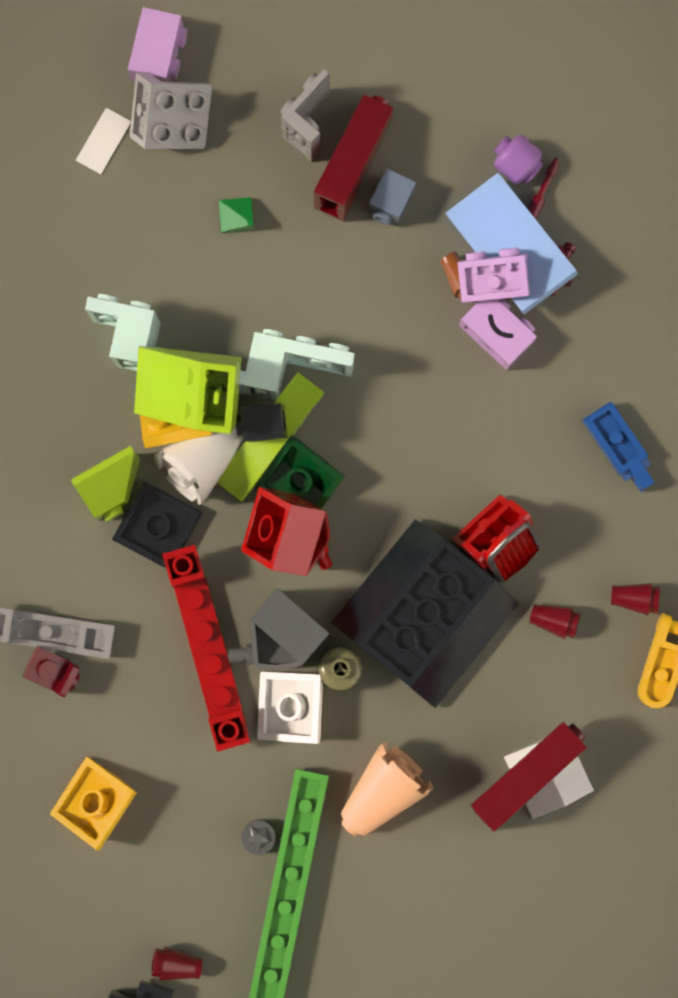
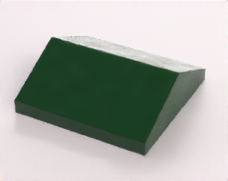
(302, 472)

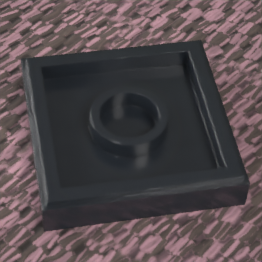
(156, 524)

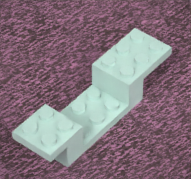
(267, 359)

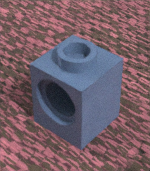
(391, 197)

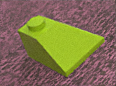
(109, 484)

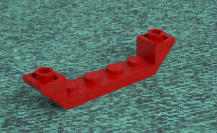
(207, 648)

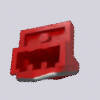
(499, 539)

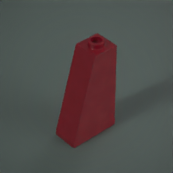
(353, 157)
(529, 775)

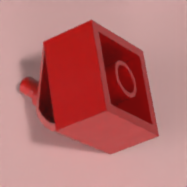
(287, 533)

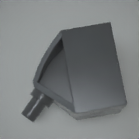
(280, 636)

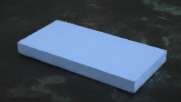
(498, 220)

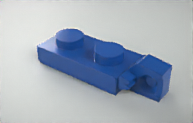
(619, 445)

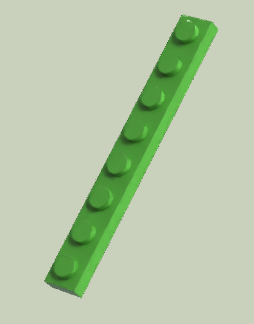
(289, 885)

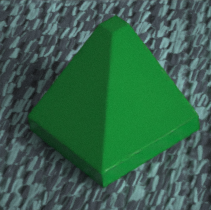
(236, 215)

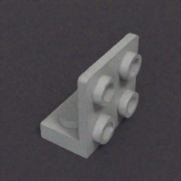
(169, 113)
(295, 120)

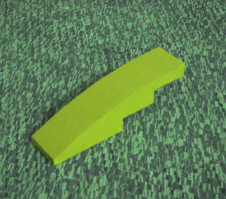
(255, 457)

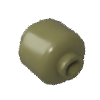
(330, 677)

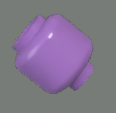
(518, 159)

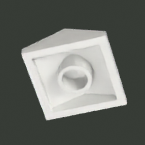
(290, 707)
(560, 791)

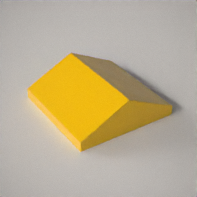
(93, 803)

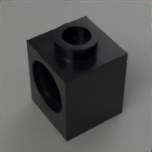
(262, 423)

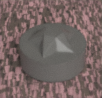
(258, 837)

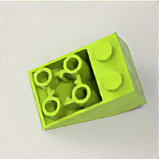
(188, 388)

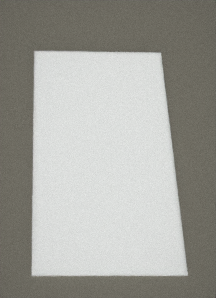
(103, 141)

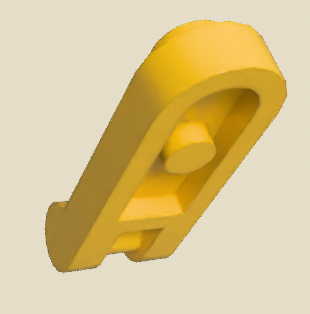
(661, 667)

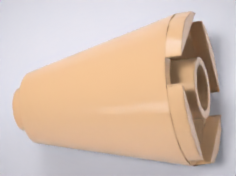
(384, 791)

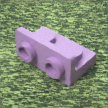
(493, 276)

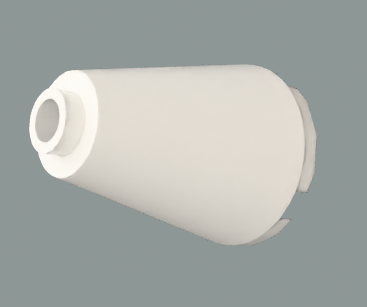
(198, 462)

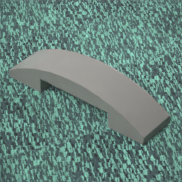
(56, 633)

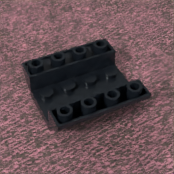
(425, 612)

